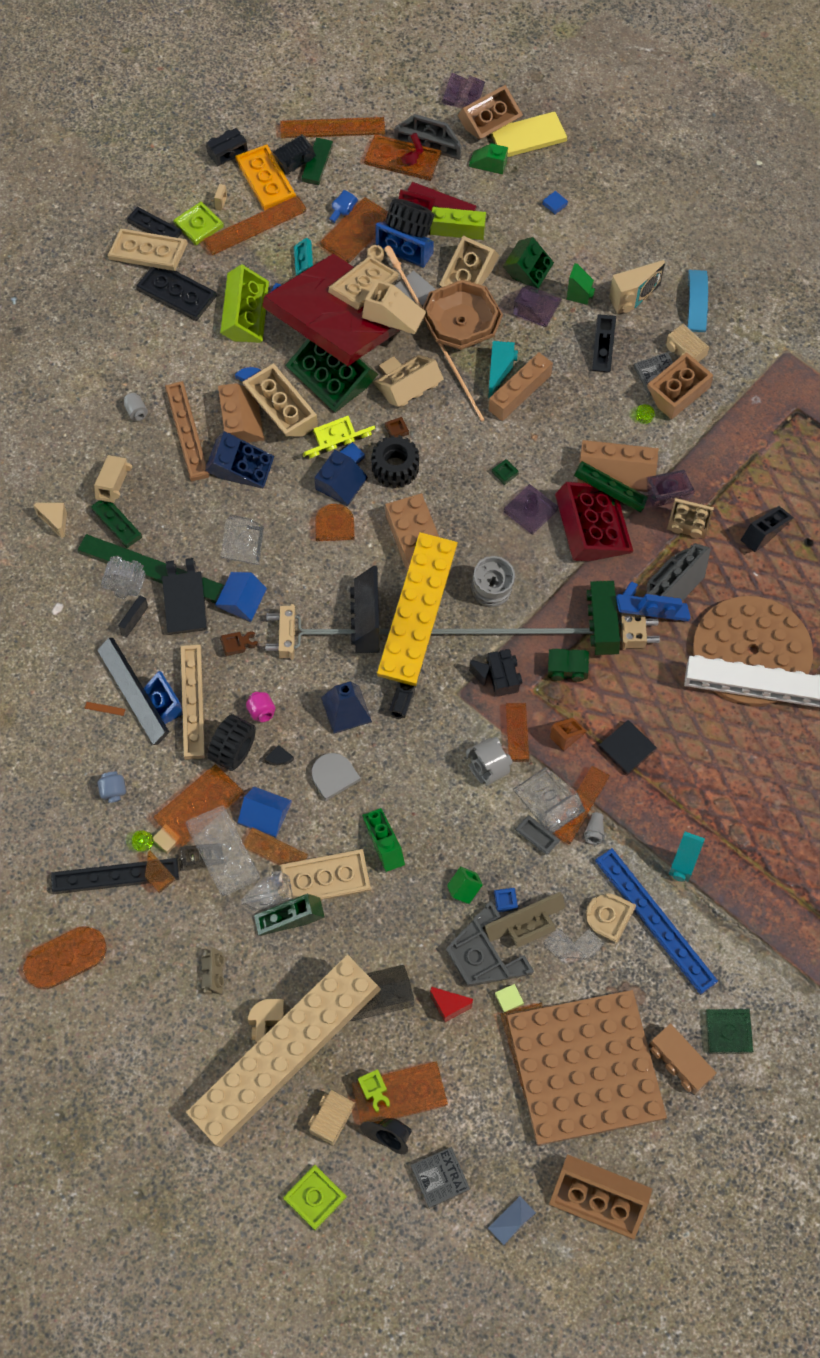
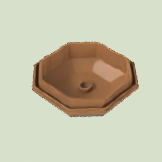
(464, 303)

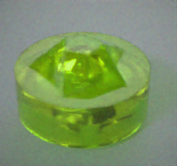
(645, 413)
(142, 841)

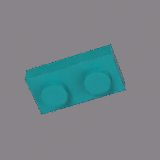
(303, 256)

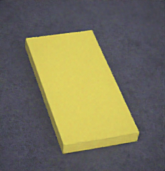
(530, 134)

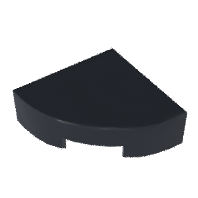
(279, 757)

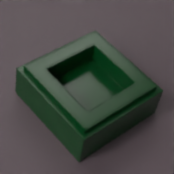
(505, 471)

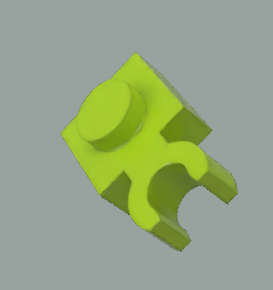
(373, 1087)

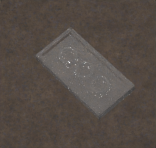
(222, 850)

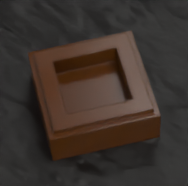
(397, 427)

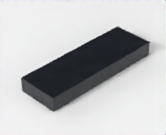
(152, 224)

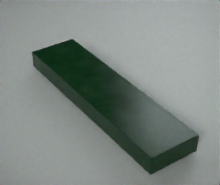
(611, 486)

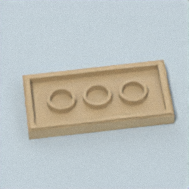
(147, 249)
(358, 282)
(329, 875)

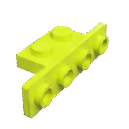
(335, 433)

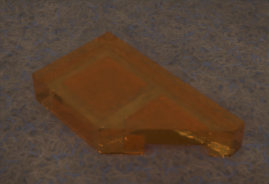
(157, 873)

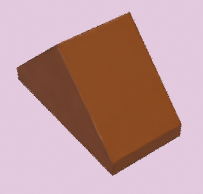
(566, 733)

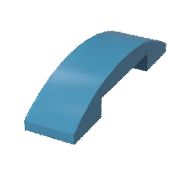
(697, 300)

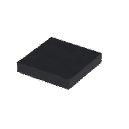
(627, 747)

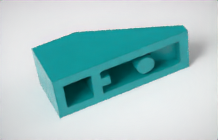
(501, 364)
(686, 857)

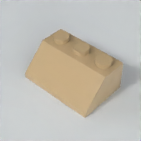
(419, 375)

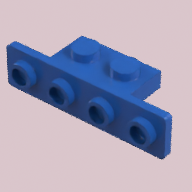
(654, 606)

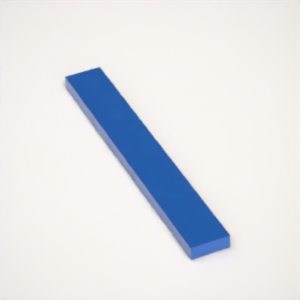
(656, 921)

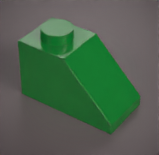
(490, 158)
(580, 286)

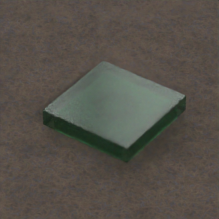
(729, 1031)

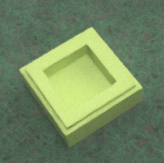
(509, 998)

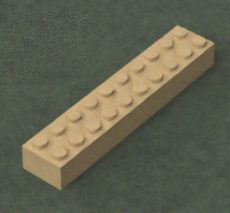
(283, 1051)

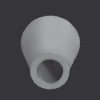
(595, 830)

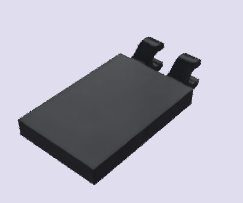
(184, 599)

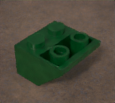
(528, 263)

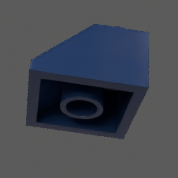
(340, 478)

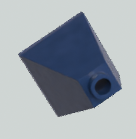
(345, 707)

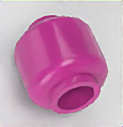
(260, 706)

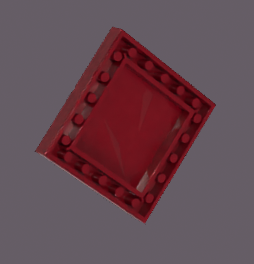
(322, 316)

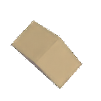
(53, 515)

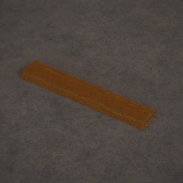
(333, 127)
(254, 225)

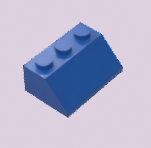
(405, 246)

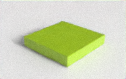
(198, 223)
(315, 1197)

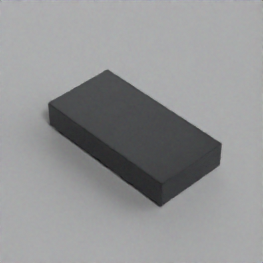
(133, 616)

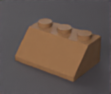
(490, 113)
(680, 385)
(240, 413)

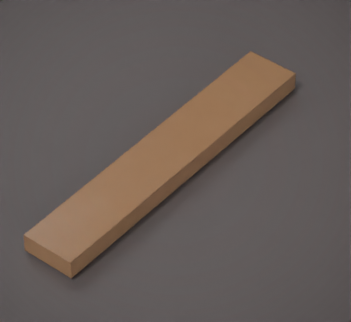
(186, 431)

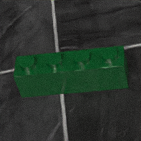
(604, 618)

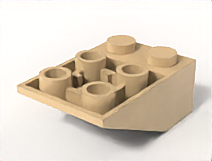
(392, 308)
(690, 518)

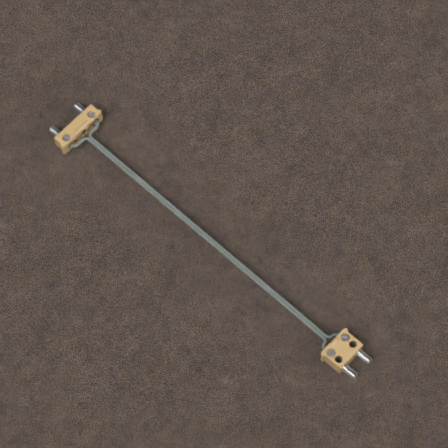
(631, 628)

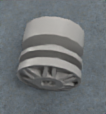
(492, 571)

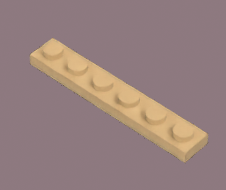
(192, 702)

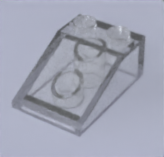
(549, 799)

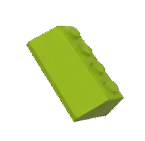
(243, 310)

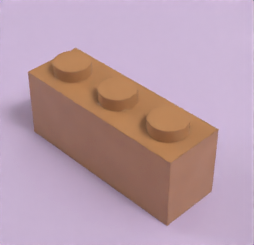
(682, 1059)

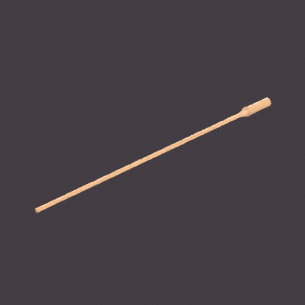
(397, 265)

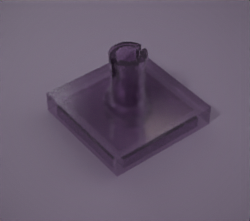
(531, 509)

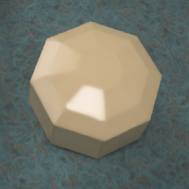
(376, 252)

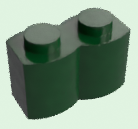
(568, 664)

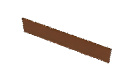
(105, 708)

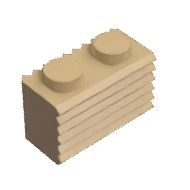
(684, 340)
(331, 1117)

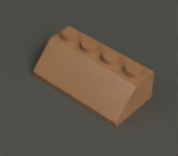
(622, 462)
(601, 1196)

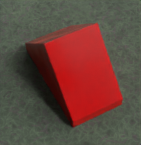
(449, 1003)

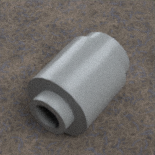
(135, 407)

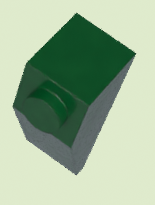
(290, 914)

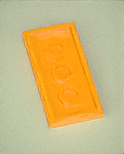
(265, 177)

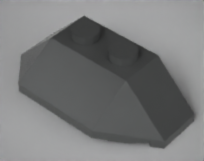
(430, 133)
(680, 573)

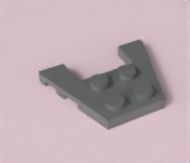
(478, 959)

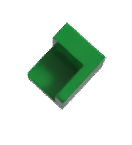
(464, 885)

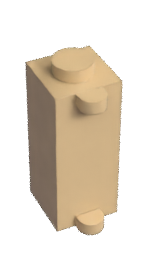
(111, 478)

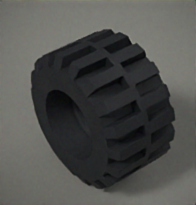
(409, 218)
(395, 474)
(231, 742)

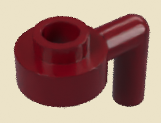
(411, 157)

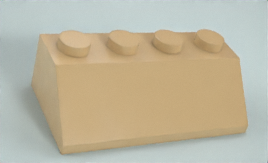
(282, 402)

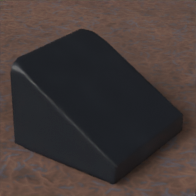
(479, 671)

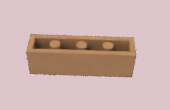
(520, 386)

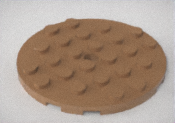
(758, 623)

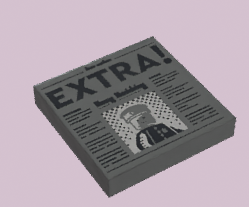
(651, 368)
(440, 1177)

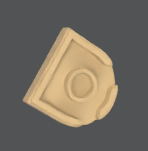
(609, 915)

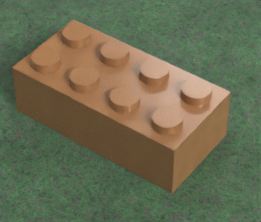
(406, 521)

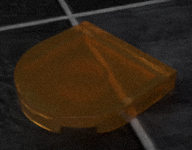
(334, 523)

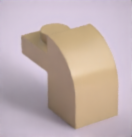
(264, 1014)

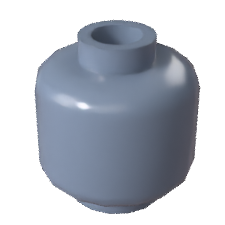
(111, 786)

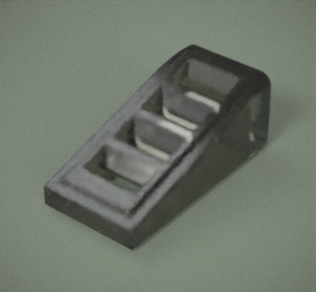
(190, 850)

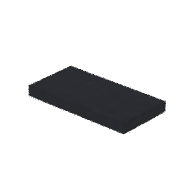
(177, 291)

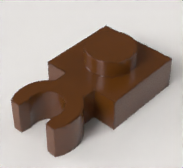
(235, 643)

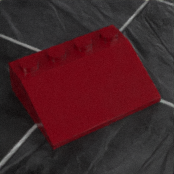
(592, 523)

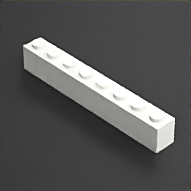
(753, 681)

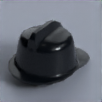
(389, 1133)

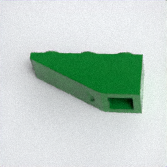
(384, 840)

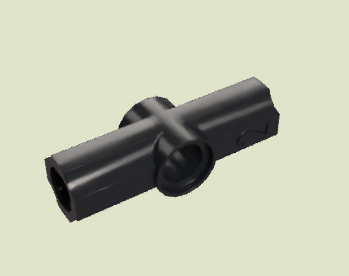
(402, 700)

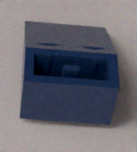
(239, 461)

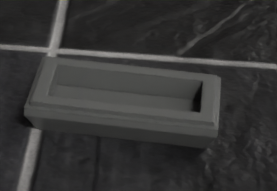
(537, 835)

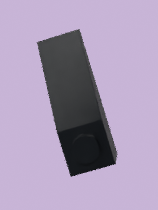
(603, 342)
(765, 528)

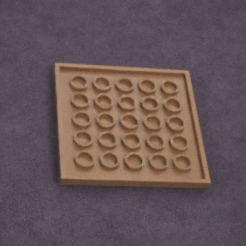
(585, 1068)

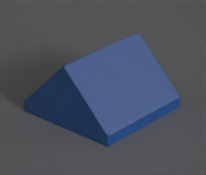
(241, 595)
(163, 698)
(263, 811)

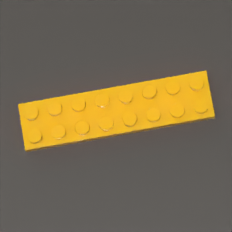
(417, 609)

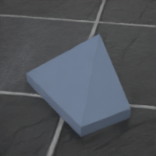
(511, 1220)

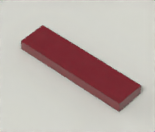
(442, 200)

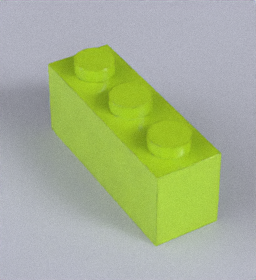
(458, 223)

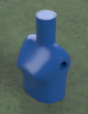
(343, 205)

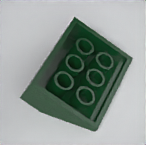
(328, 377)

